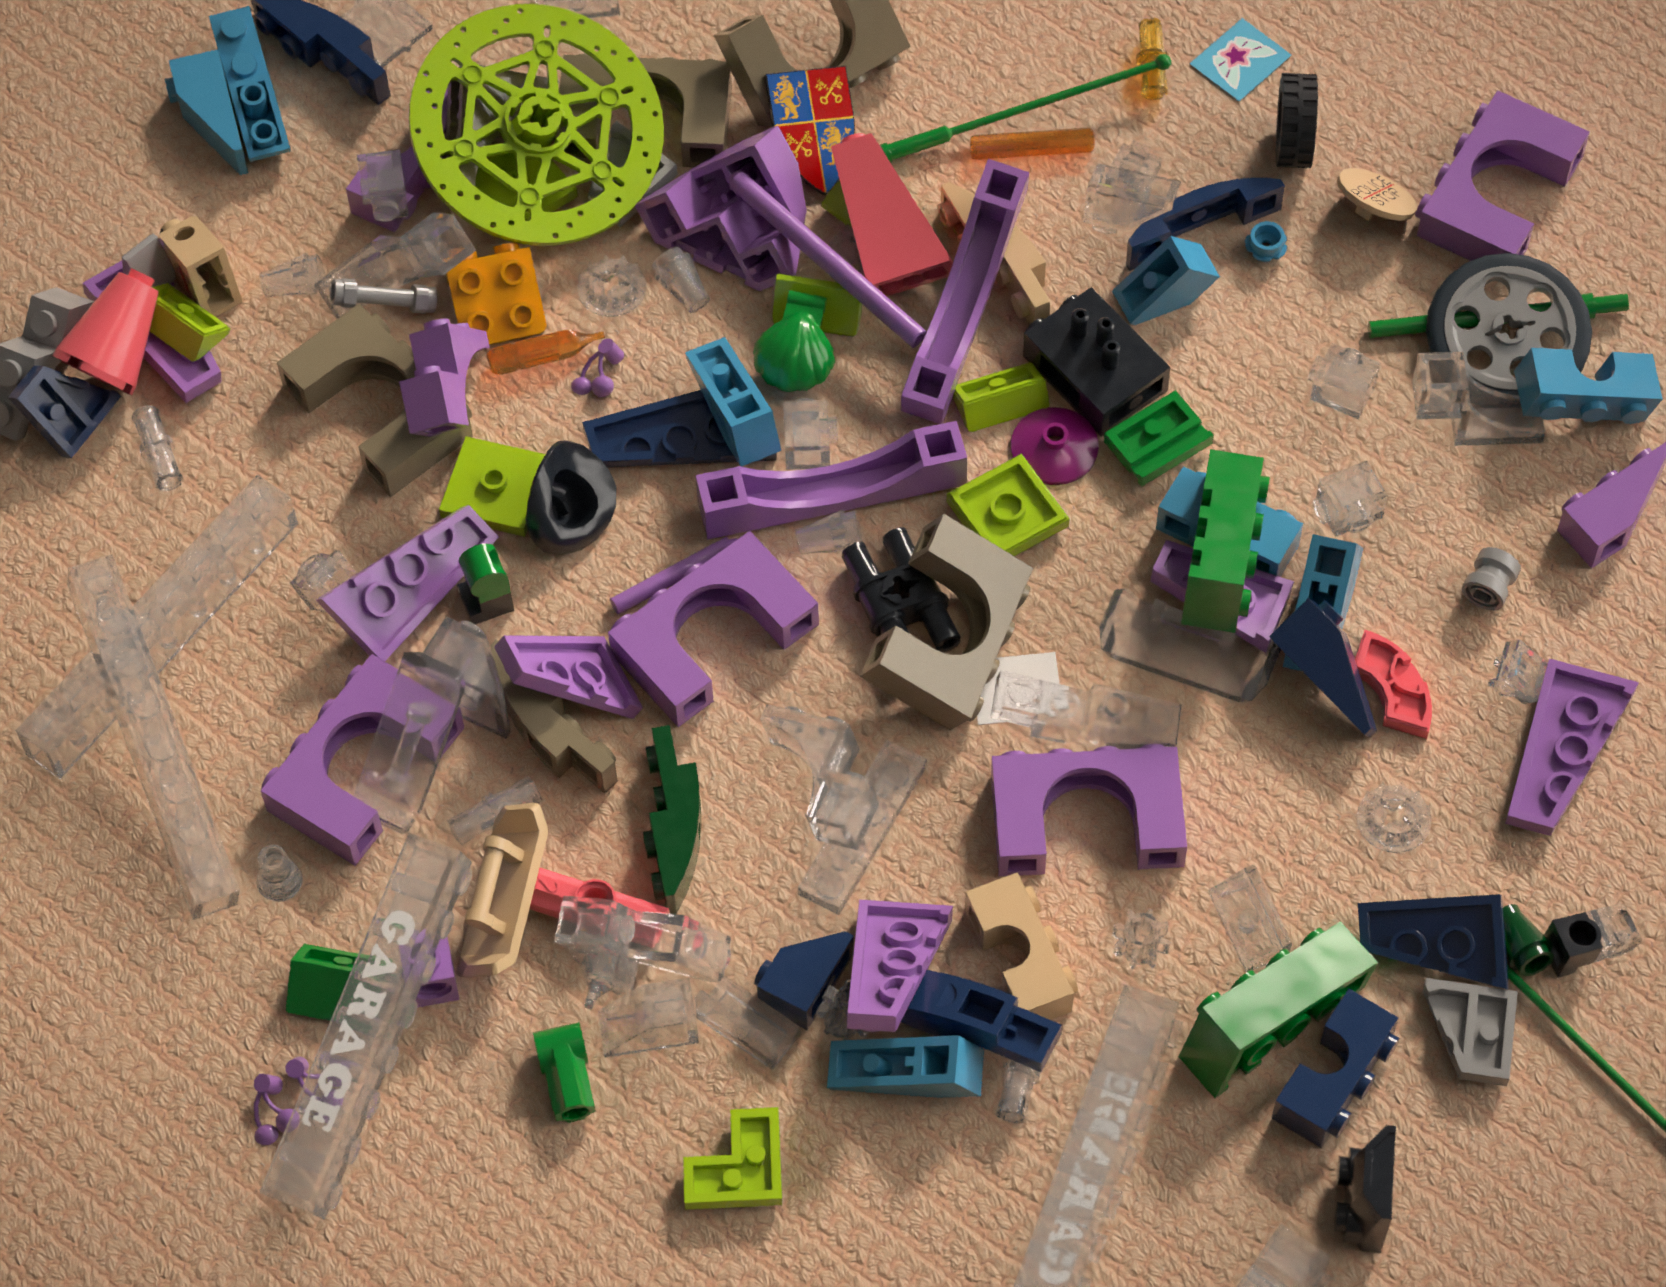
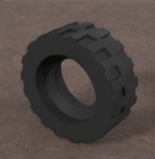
(1296, 120)

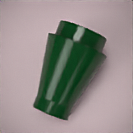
(1525, 944)

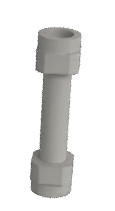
(418, 299)

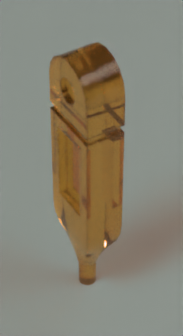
(539, 350)

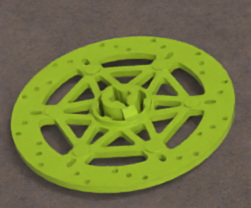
(528, 139)

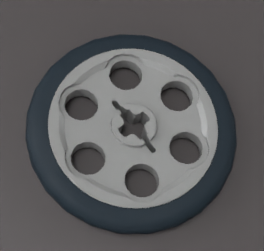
(1521, 276)

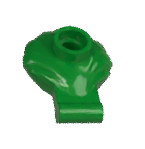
(795, 350)

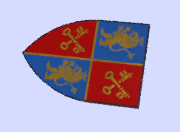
(813, 115)

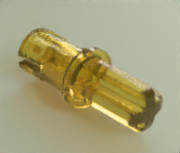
(1151, 45)

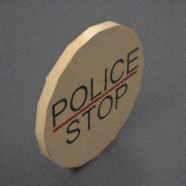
(1376, 195)

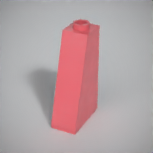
(888, 226)

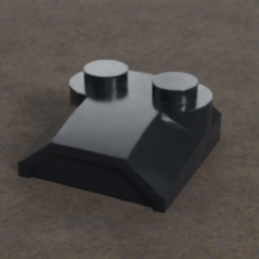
(1368, 1192)

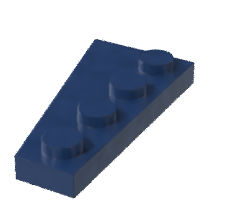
(660, 434)

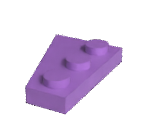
(1267, 599)
(571, 669)

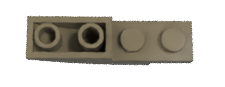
(554, 734)

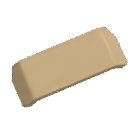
(503, 891)

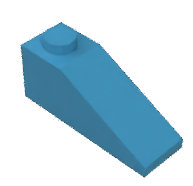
(206, 104)
(734, 402)
(1329, 576)
(907, 1066)

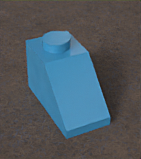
(1166, 280)

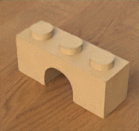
(1008, 915)

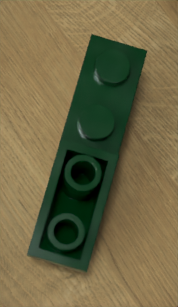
(676, 824)

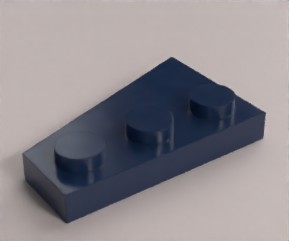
(1441, 934)

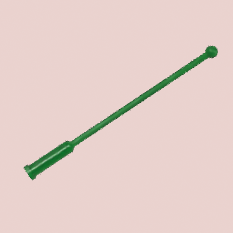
(944, 134)
(1587, 1049)

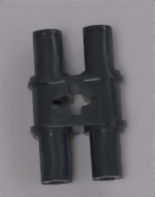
(900, 594)

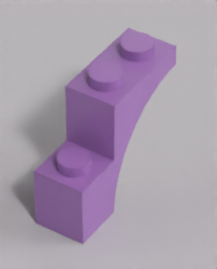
(436, 394)

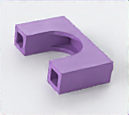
(1502, 135)
(738, 577)
(1140, 778)
(301, 788)

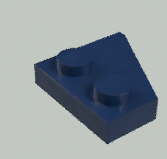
(62, 407)

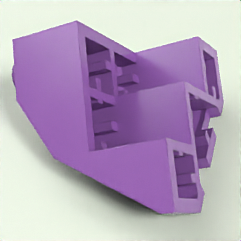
(718, 225)

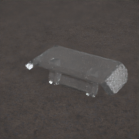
(1204, 658)
(410, 739)

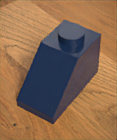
(801, 975)

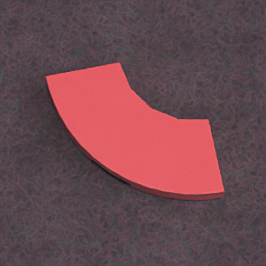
(1397, 683)

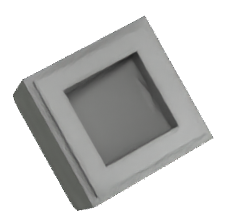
(150, 260)

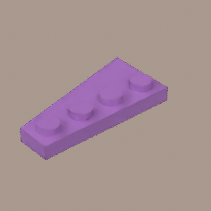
(183, 376)
(400, 589)
(1566, 735)
(891, 959)

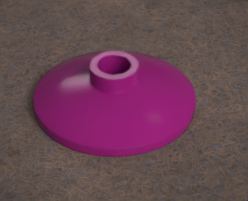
(1059, 460)

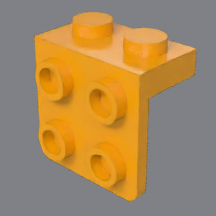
(498, 293)

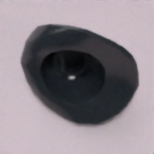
(569, 499)

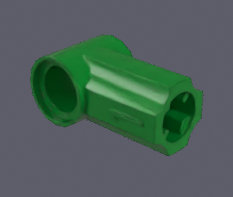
(564, 1062)

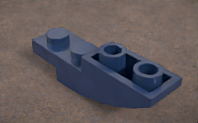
(321, 35)
(983, 1016)

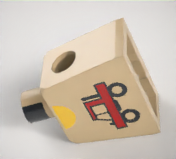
(192, 248)

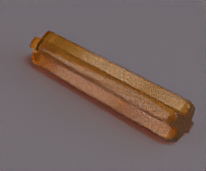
(1032, 143)

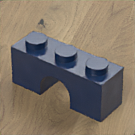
(1317, 1102)

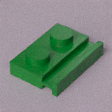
(1158, 438)

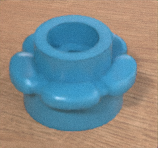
(1266, 233)

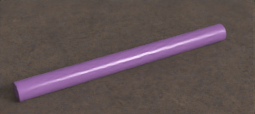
(828, 259)

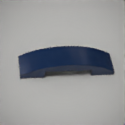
(1246, 196)

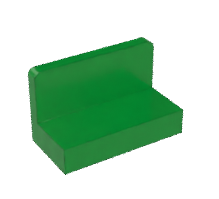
(317, 980)

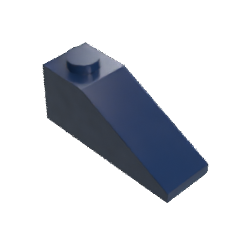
(1325, 656)

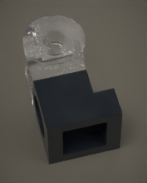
(1591, 937)

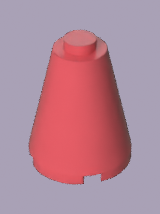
(113, 332)

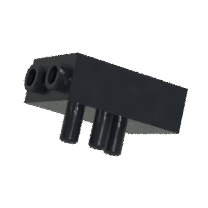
(1095, 360)

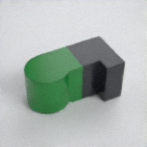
(486, 587)

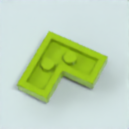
(748, 1175)

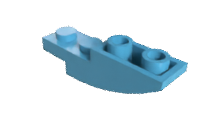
(249, 84)

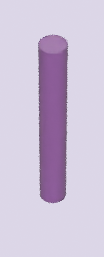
(663, 579)

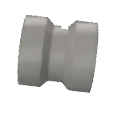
(1491, 578)

